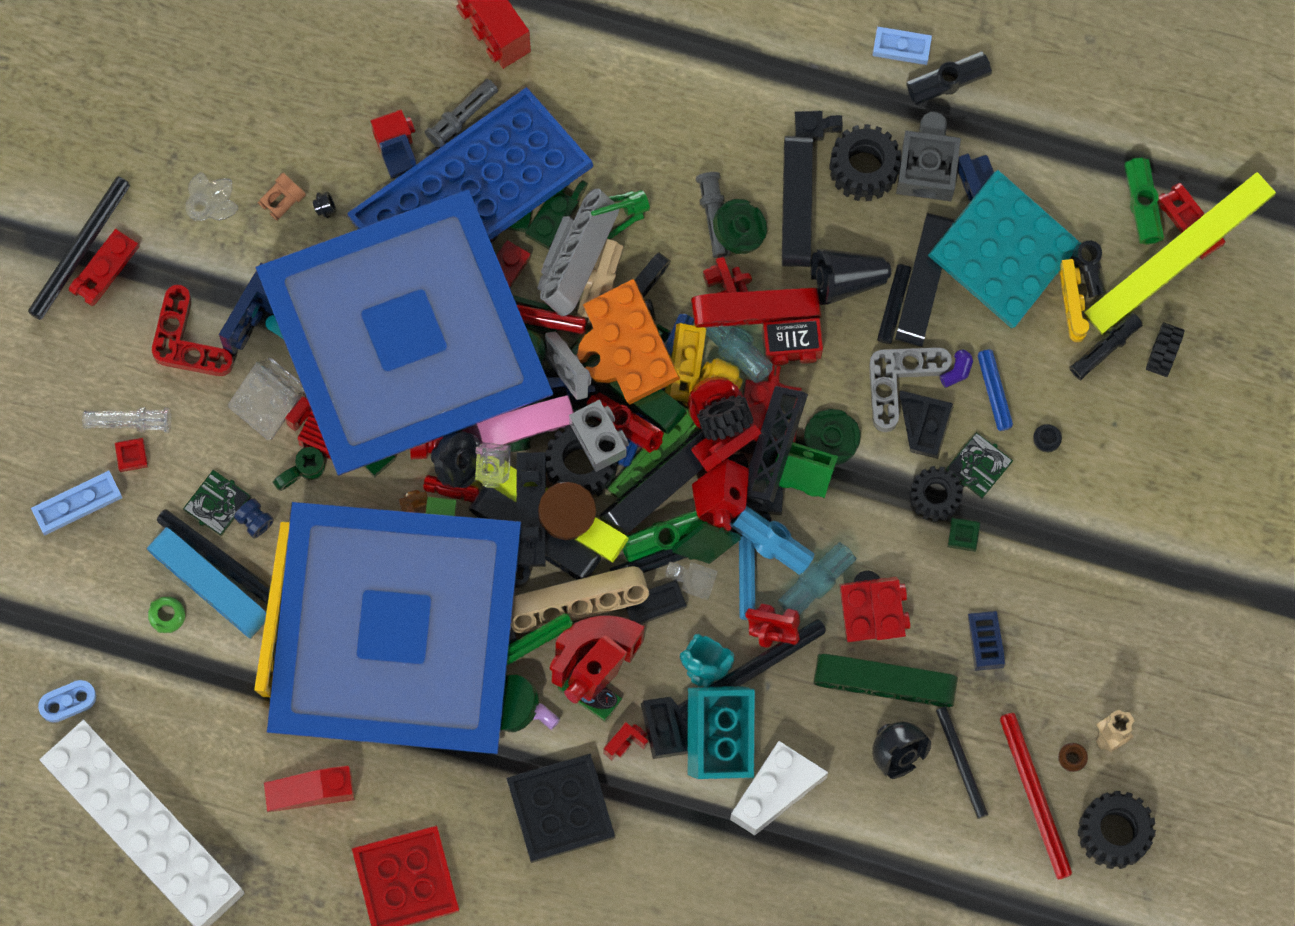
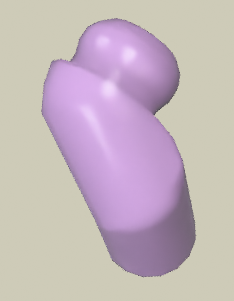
(546, 716)

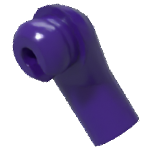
(961, 369)

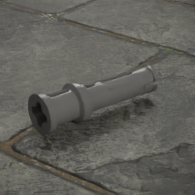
(449, 120)
(712, 201)

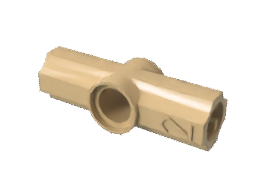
(602, 276)
(1115, 730)

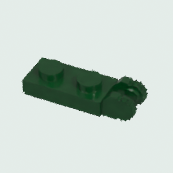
(550, 215)

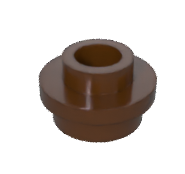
(1074, 748)

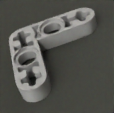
(895, 370)

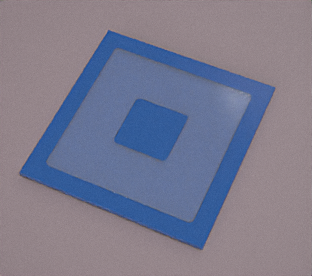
(403, 332)
(394, 627)

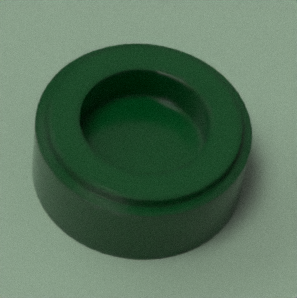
(287, 478)

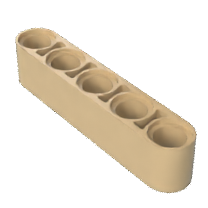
(579, 598)

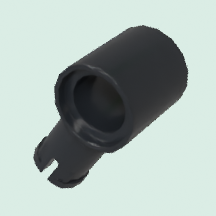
(1091, 268)

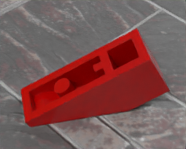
(310, 789)

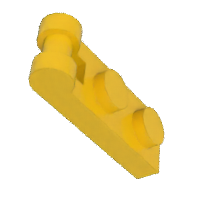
(1073, 302)
(687, 359)

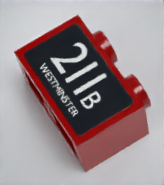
(792, 341)

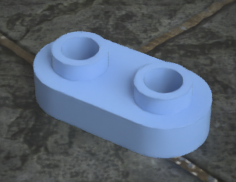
(67, 700)

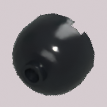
(899, 747)

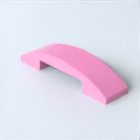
(524, 422)

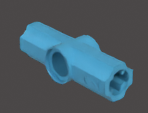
(772, 540)

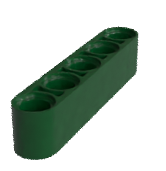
(657, 407)
(885, 680)

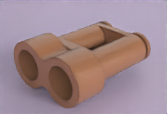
(289, 189)

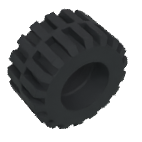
(870, 142)
(560, 447)
(1133, 812)

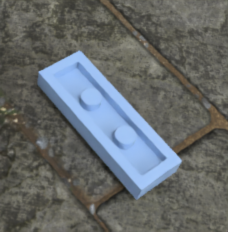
(76, 503)

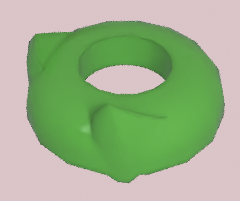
(166, 626)

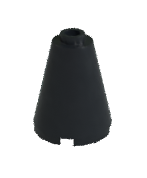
(846, 274)

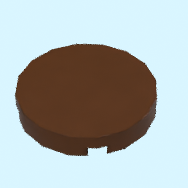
(566, 510)

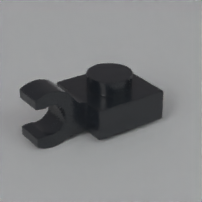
(814, 125)

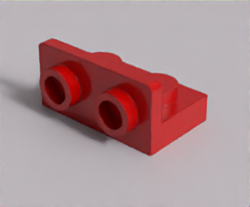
(713, 452)

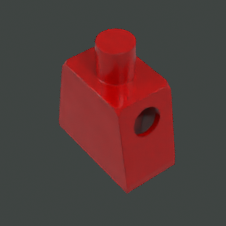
(721, 494)
(595, 670)

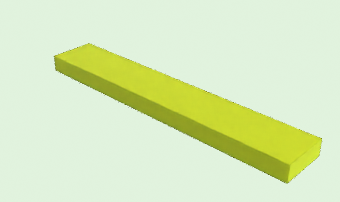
(600, 536)

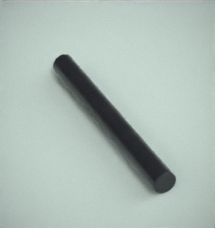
(962, 763)

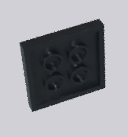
(560, 808)

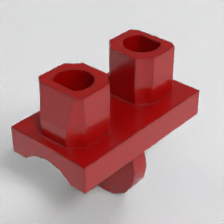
(720, 274)
(772, 627)

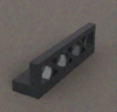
(770, 441)

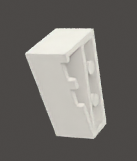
(777, 786)

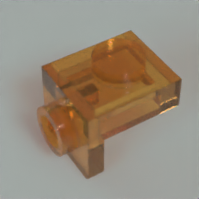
(412, 500)

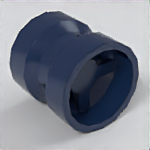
(253, 518)

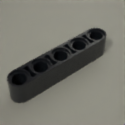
(797, 201)
(922, 283)
(654, 487)
(566, 555)

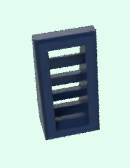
(986, 663)

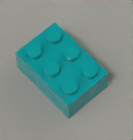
(721, 732)

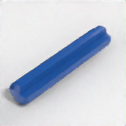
(995, 390)

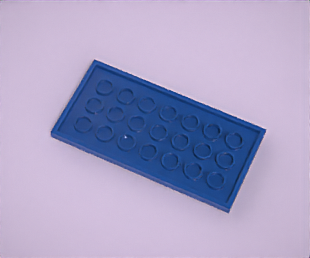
(505, 160)

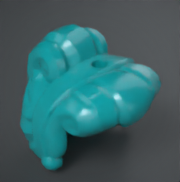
(706, 660)

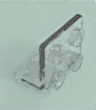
(266, 397)

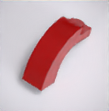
(583, 635)

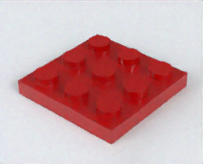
(405, 879)

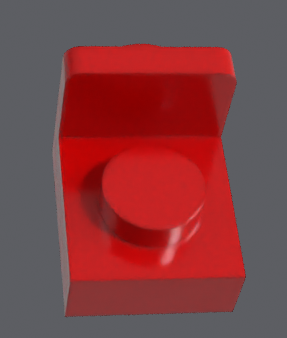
(619, 743)

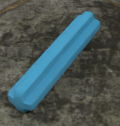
(746, 576)

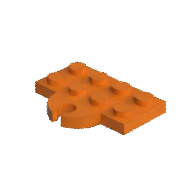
(627, 344)

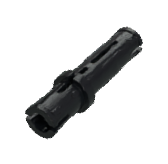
(1115, 338)

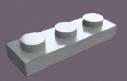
(567, 365)

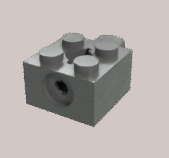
(929, 160)

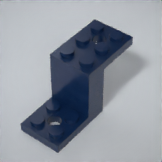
(244, 315)

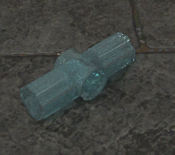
(738, 349)
(818, 579)

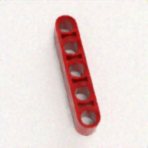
(755, 307)

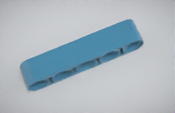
(208, 582)

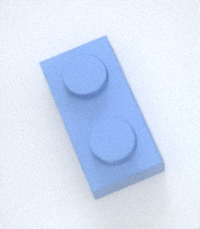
(902, 45)

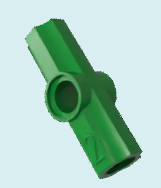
(1146, 216)
(647, 540)

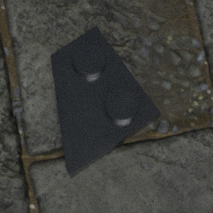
(925, 422)
(665, 728)

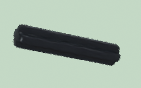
(894, 304)

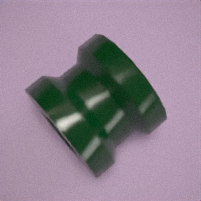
(314, 467)

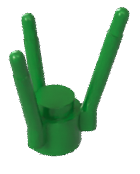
(632, 203)

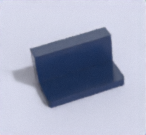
(974, 173)

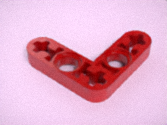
(180, 348)

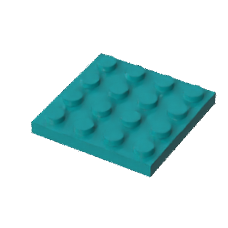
(1004, 249)

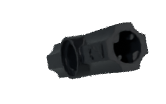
(964, 71)

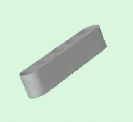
(578, 254)

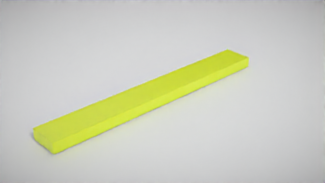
(1179, 253)

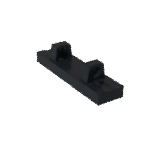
(532, 544)

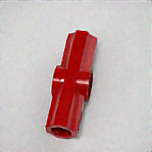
(635, 428)

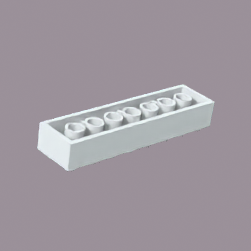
(142, 826)

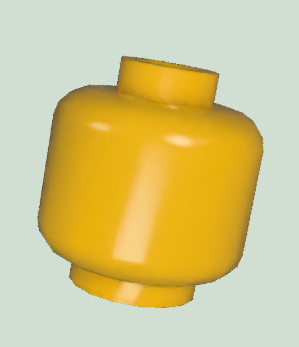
(723, 369)

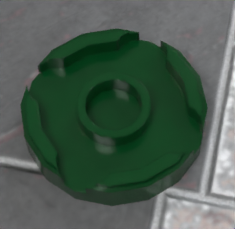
(740, 226)
(833, 433)
(518, 703)

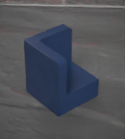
(397, 156)

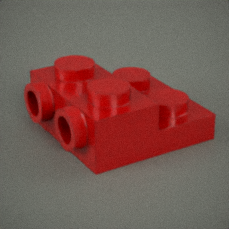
(874, 609)

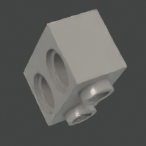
(592, 437)

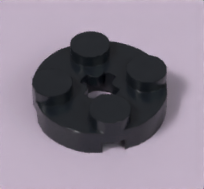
(446, 455)

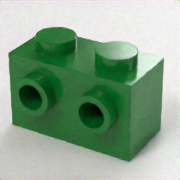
(808, 470)

